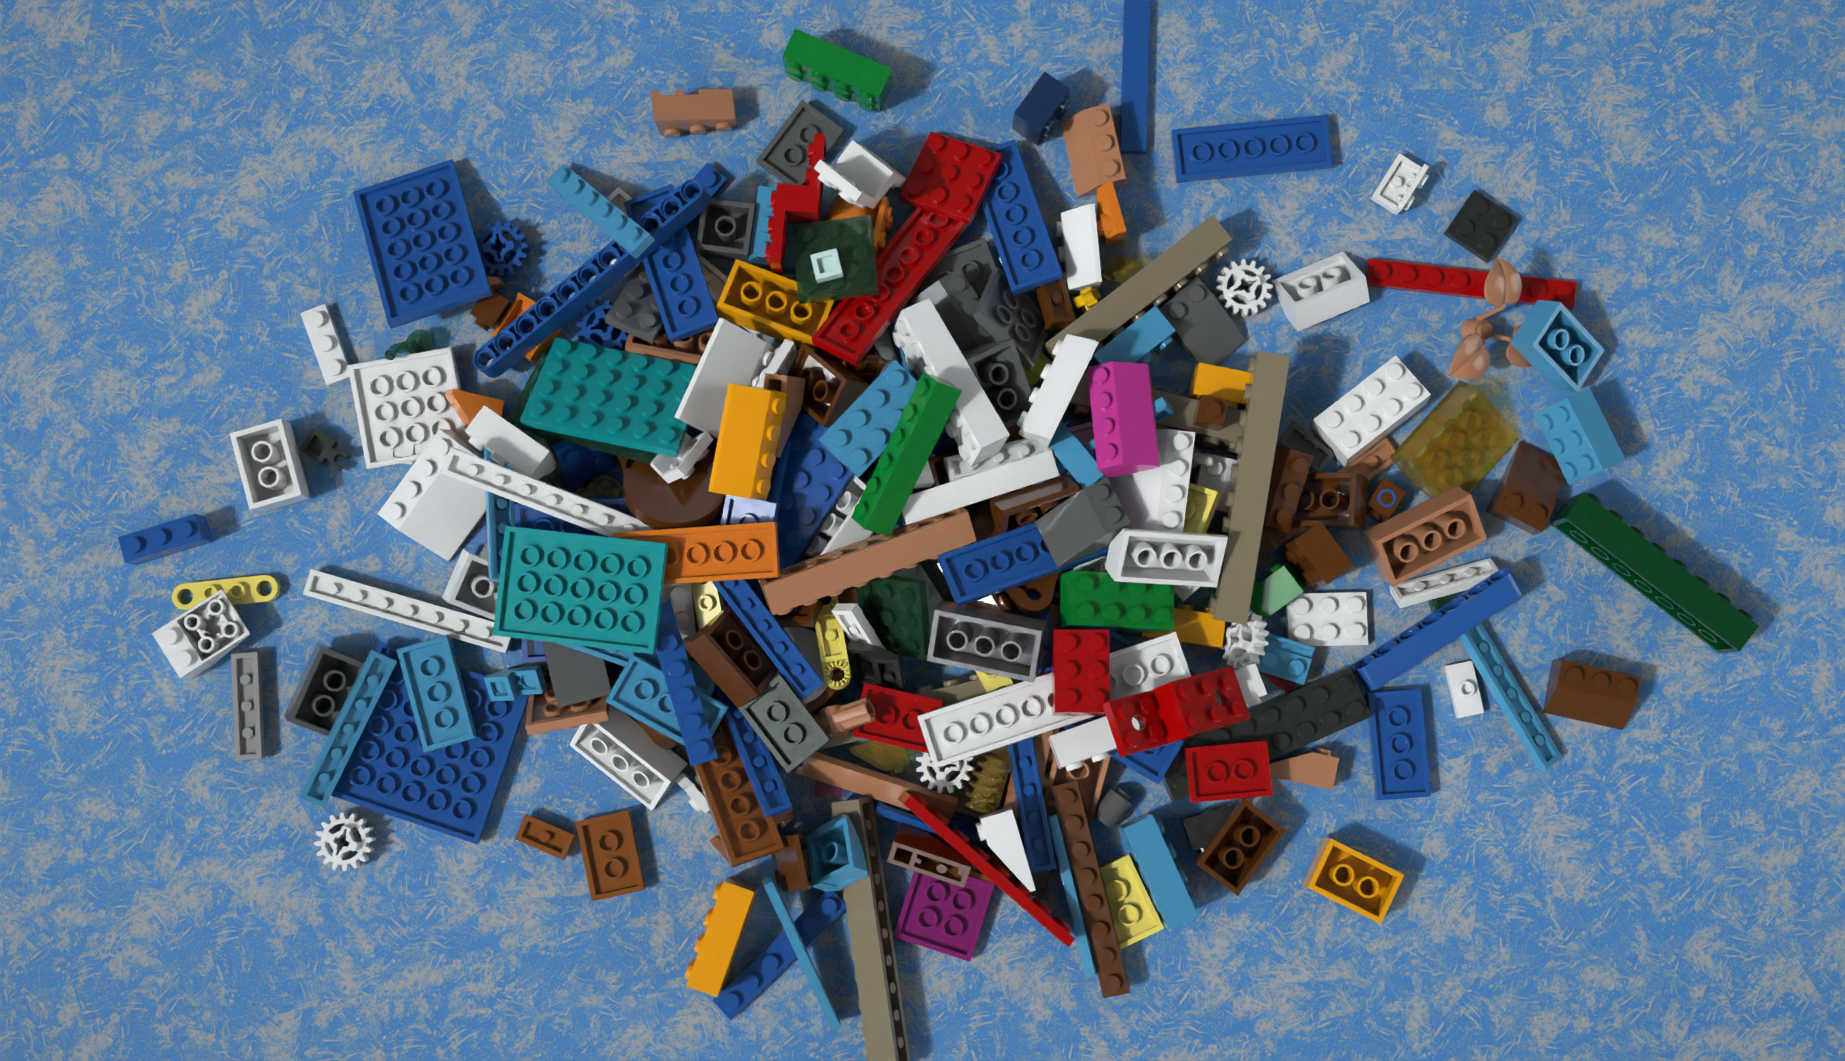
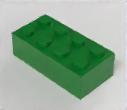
(837, 71)
(1099, 603)

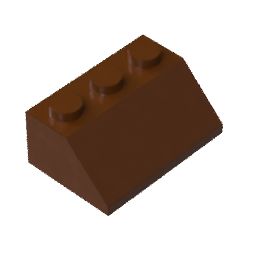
(1285, 488)
(1030, 503)
(732, 657)
(1591, 694)
(1240, 847)

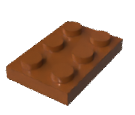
(610, 855)

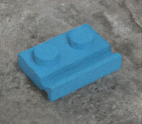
(1285, 659)

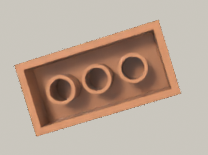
(1425, 535)

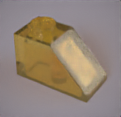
(882, 756)

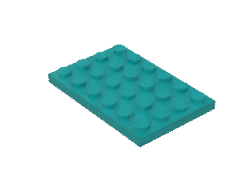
(610, 397)
(580, 589)

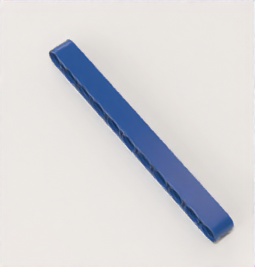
(579, 282)

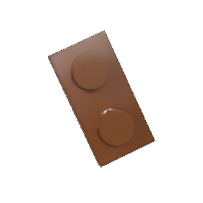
(545, 836)

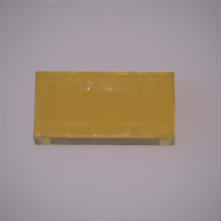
(1121, 269)

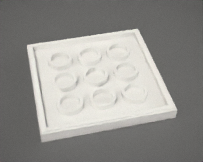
(402, 401)

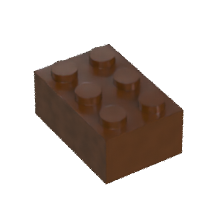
(1316, 556)

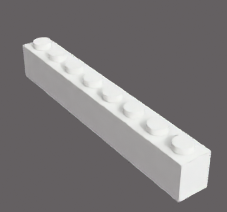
(1096, 739)

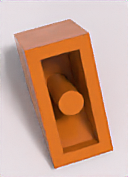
(469, 404)

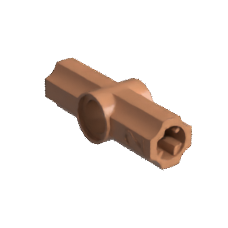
(841, 718)

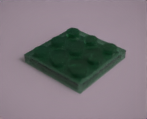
(857, 255)
(898, 614)

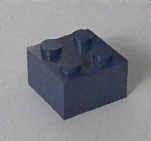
(1041, 108)

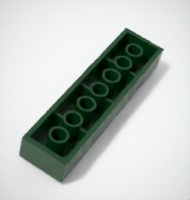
(1654, 573)

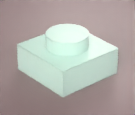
(826, 265)

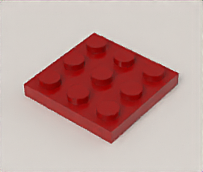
(950, 177)

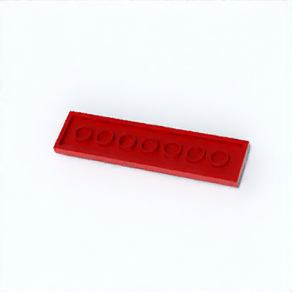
(901, 271)
(993, 872)

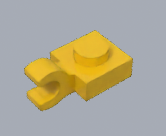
(1086, 300)

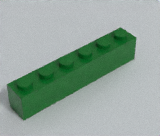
(906, 454)

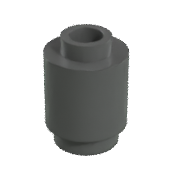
(1113, 807)

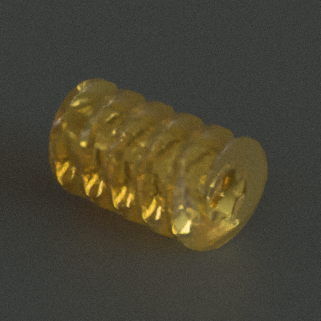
(987, 784)

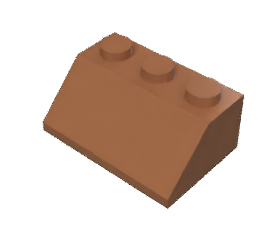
(1094, 150)

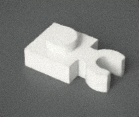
(697, 796)

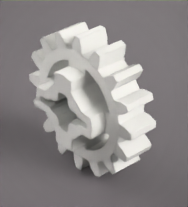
(1240, 278)
(1245, 642)
(943, 776)
(349, 831)

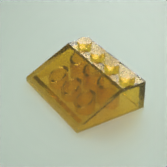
(1455, 442)

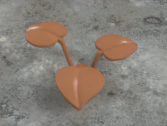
(1471, 358)

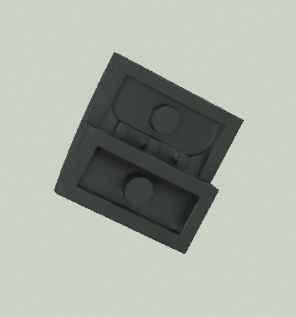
(875, 666)

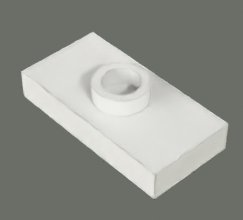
(1464, 689)

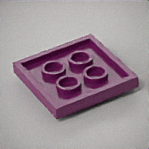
(944, 914)

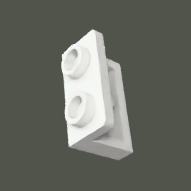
(1399, 183)
(682, 467)

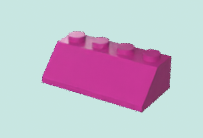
(1123, 418)

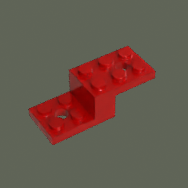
(795, 205)
(1176, 711)

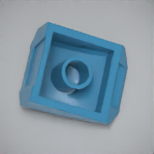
(835, 855)

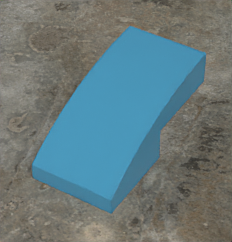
(513, 682)

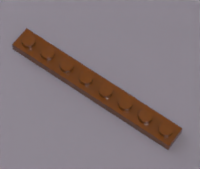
(1091, 889)

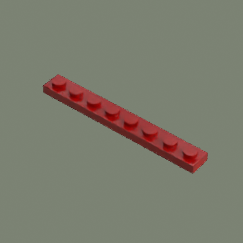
(1461, 282)

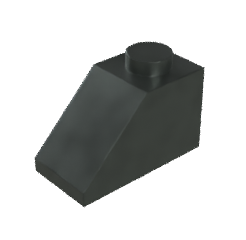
(1203, 826)

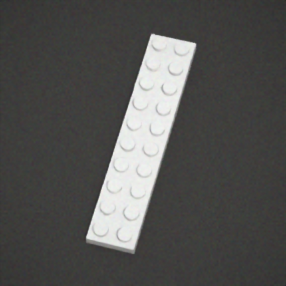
(1026, 707)

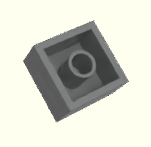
(726, 230)

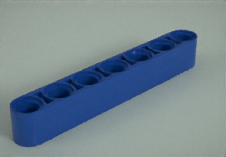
(1438, 629)

